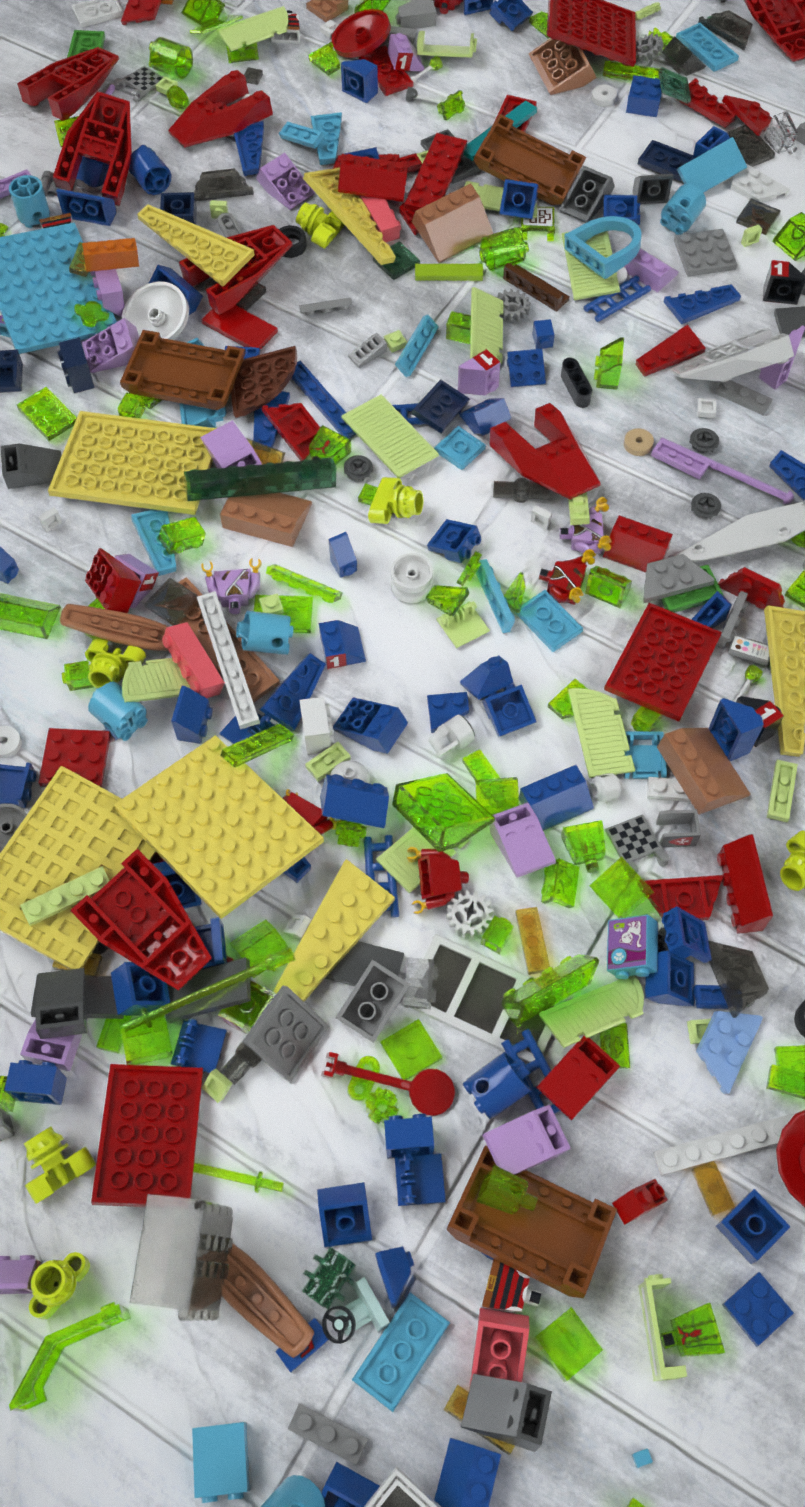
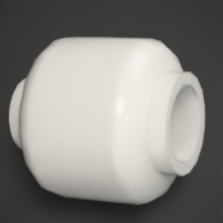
(605, 787)

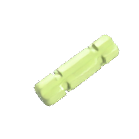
(646, 11)

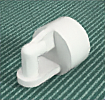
(458, 733)

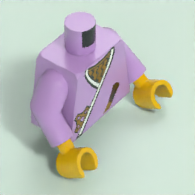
(589, 535)
(234, 587)

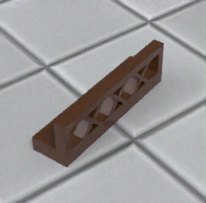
(534, 286)

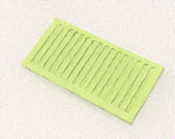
(586, 282)
(390, 436)

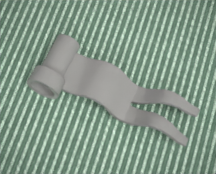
(49, 185)

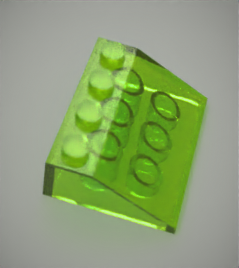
(441, 810)
(549, 988)

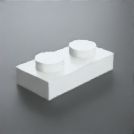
(665, 789)

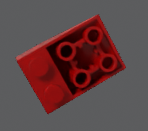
(112, 582)
(578, 1077)

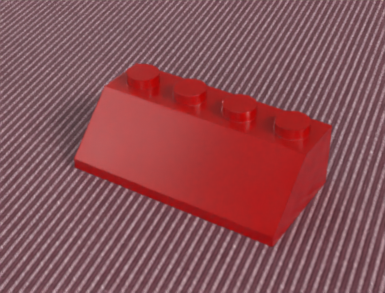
(372, 177)
(745, 885)

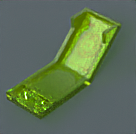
(31, 1389)

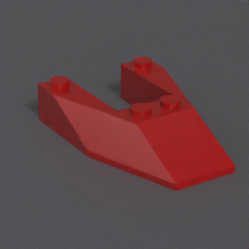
(68, 81)
(211, 119)
(102, 135)
(268, 247)
(556, 465)

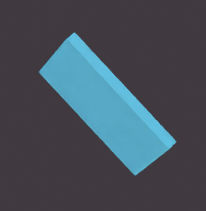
(707, 47)
(713, 166)
(401, 1351)

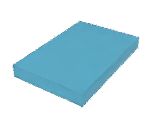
(549, 621)

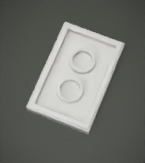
(96, 11)

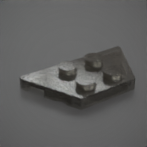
(729, 26)
(221, 184)
(737, 976)

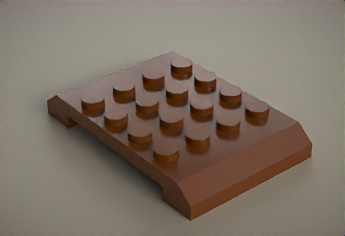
(521, 157)
(182, 371)
(552, 1243)

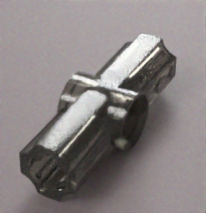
(520, 490)
(240, 1063)

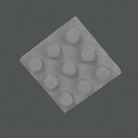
(705, 252)
(286, 1033)

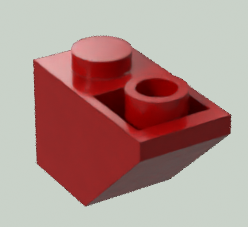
(639, 1201)

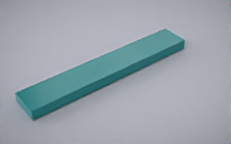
(518, 115)

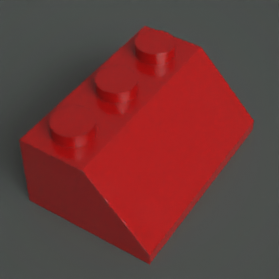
(637, 543)

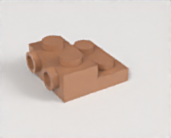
(327, 9)

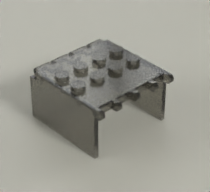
(183, 1256)

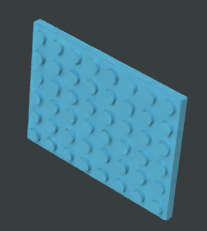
(40, 290)

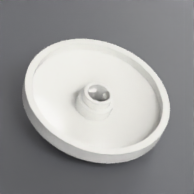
(158, 308)

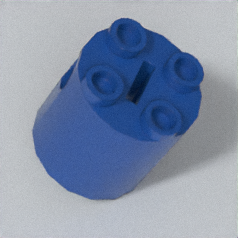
(149, 170)
(498, 1084)

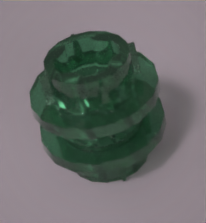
(328, 1278)

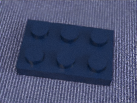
(664, 159)
(440, 406)

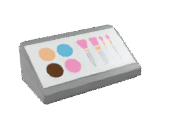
(749, 650)

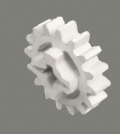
(462, 911)

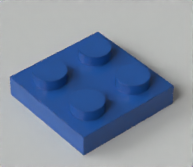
(757, 1309)

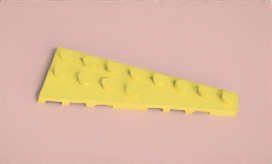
(351, 212)
(207, 250)
(787, 662)
(340, 922)

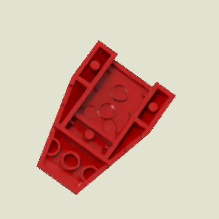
(783, 24)
(145, 922)

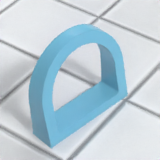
(603, 266)

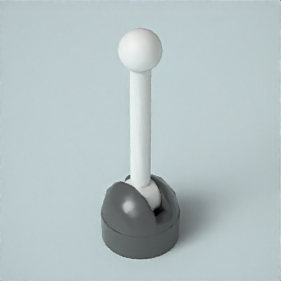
(412, 95)

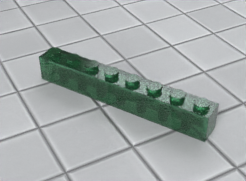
(260, 479)

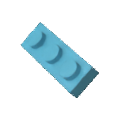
(301, 135)

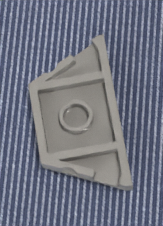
(673, 577)

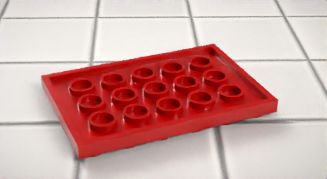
(663, 661)
(147, 1134)

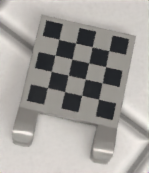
(141, 81)
(636, 840)

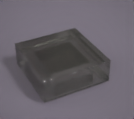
(253, 75)

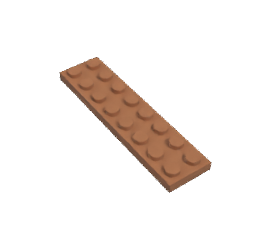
(257, 675)

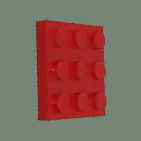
(76, 750)

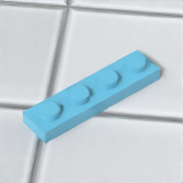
(416, 345)
(495, 596)

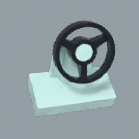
(356, 1314)

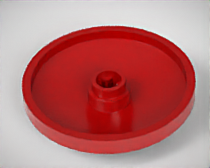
(361, 33)

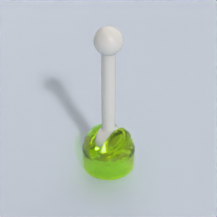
(435, 64)
(752, 675)

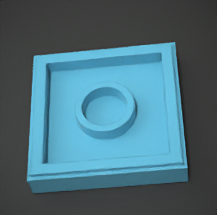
(460, 448)

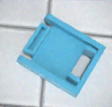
(646, 758)

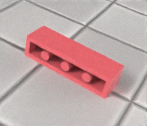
(383, 217)
(192, 660)

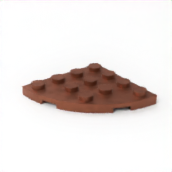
(262, 379)

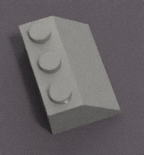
(373, 1001)

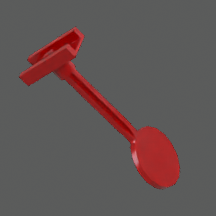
(429, 1090)

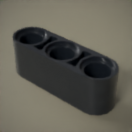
(576, 382)

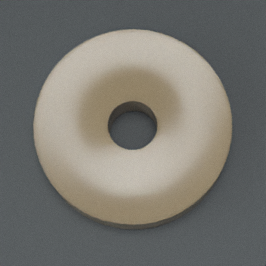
(638, 435)

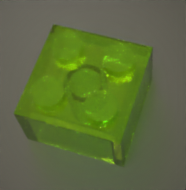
(621, 888)

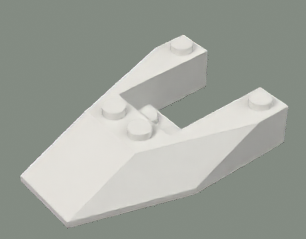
(738, 357)

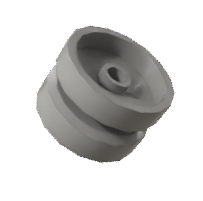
(10, 819)

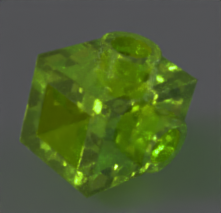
(350, 833)
(378, 1098)

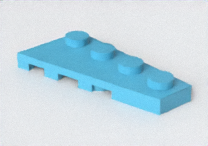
(330, 127)
(148, 528)

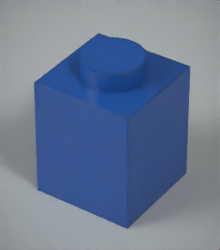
(543, 334)

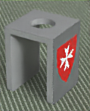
(679, 817)

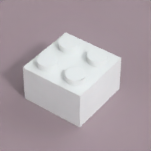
(316, 725)

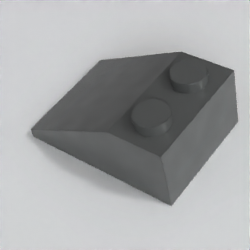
(587, 194)

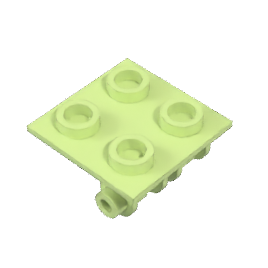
(464, 625)

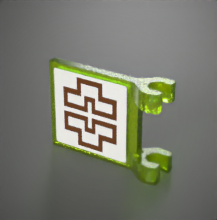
(543, 222)

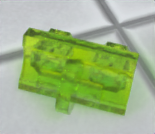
(451, 106)

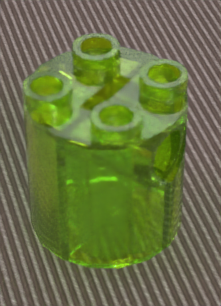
(170, 57)
(502, 248)

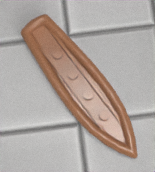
(115, 626)
(264, 1304)

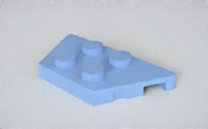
(727, 1044)

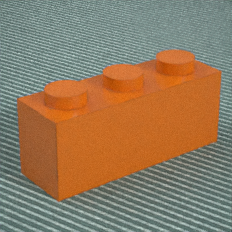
(110, 254)

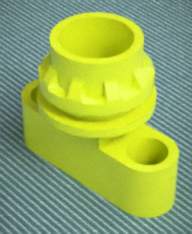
(318, 224)
(394, 498)
(110, 666)
(794, 866)
(58, 1171)
(55, 1283)

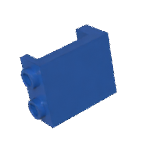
(16, 784)
(214, 940)

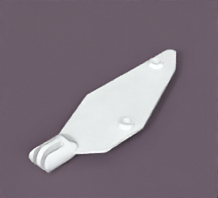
(751, 533)

